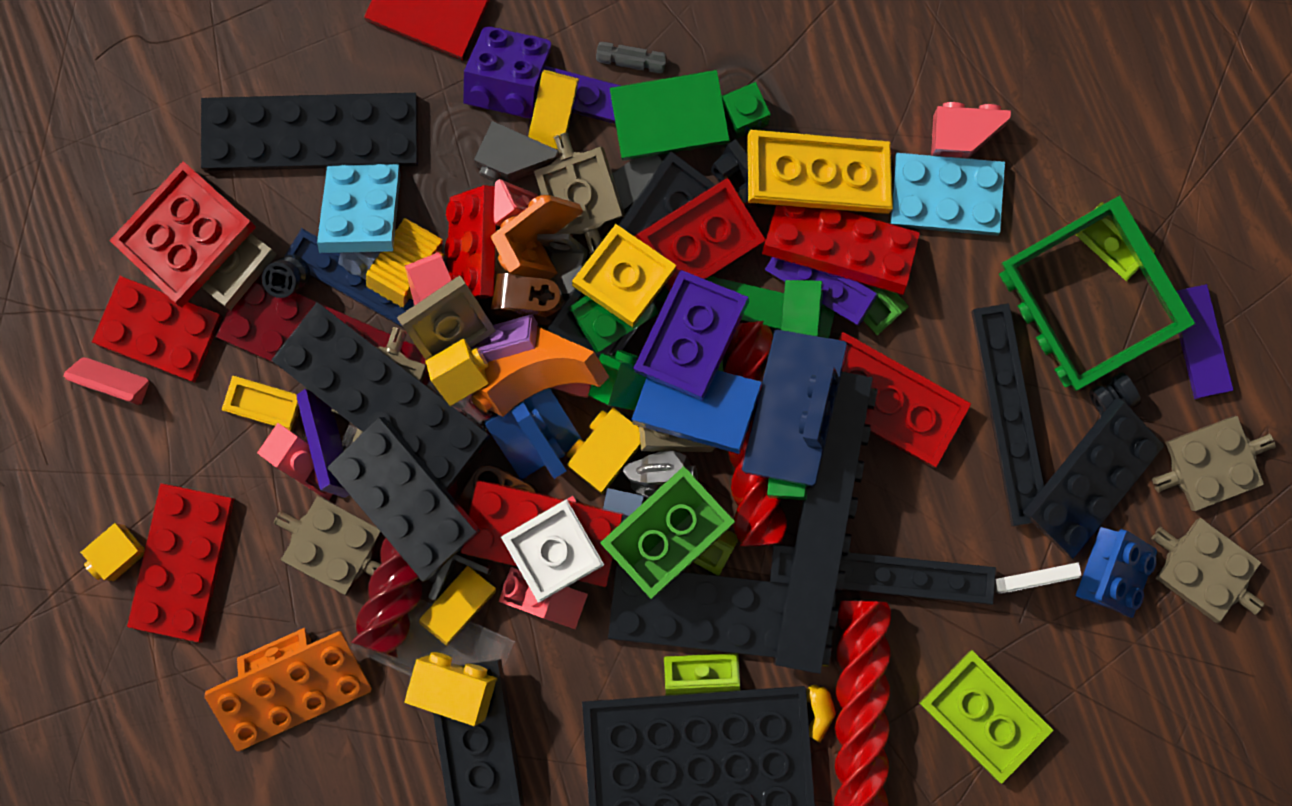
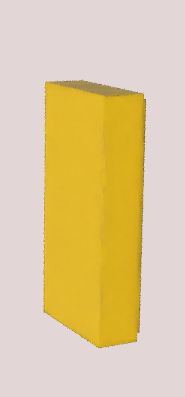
(553, 107)
(261, 403)
(457, 605)

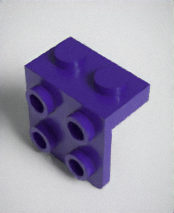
(505, 71)

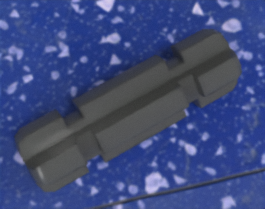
(631, 57)

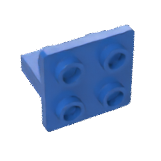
(534, 434)
(1117, 571)

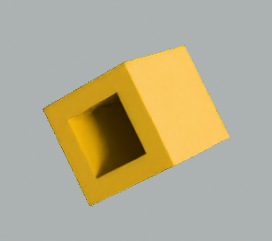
(457, 371)
(112, 553)

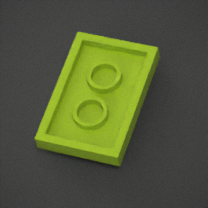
(986, 716)

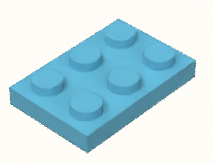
(947, 194)
(359, 208)

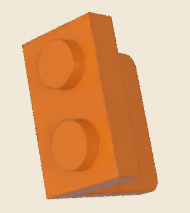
(518, 241)

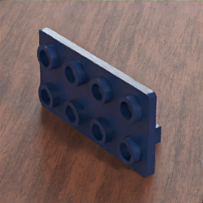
(795, 408)

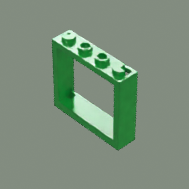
(1147, 263)

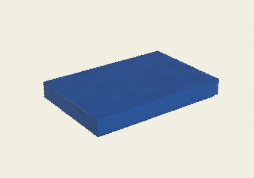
(716, 421)

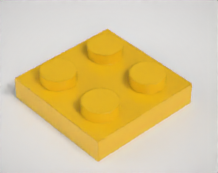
(624, 275)

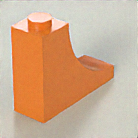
(524, 374)

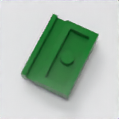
(601, 325)

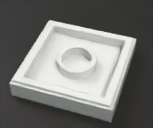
(552, 551)
(1037, 578)

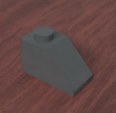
(511, 154)

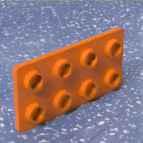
(286, 686)

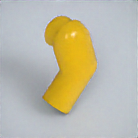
(823, 711)

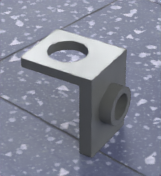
(566, 259)
(442, 576)

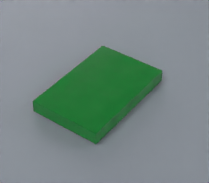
(669, 115)

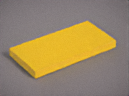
(819, 171)

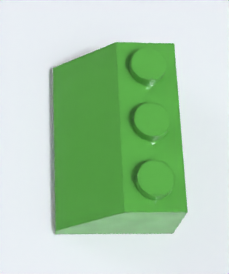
(667, 532)

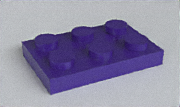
(691, 335)

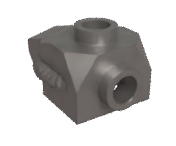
(655, 470)

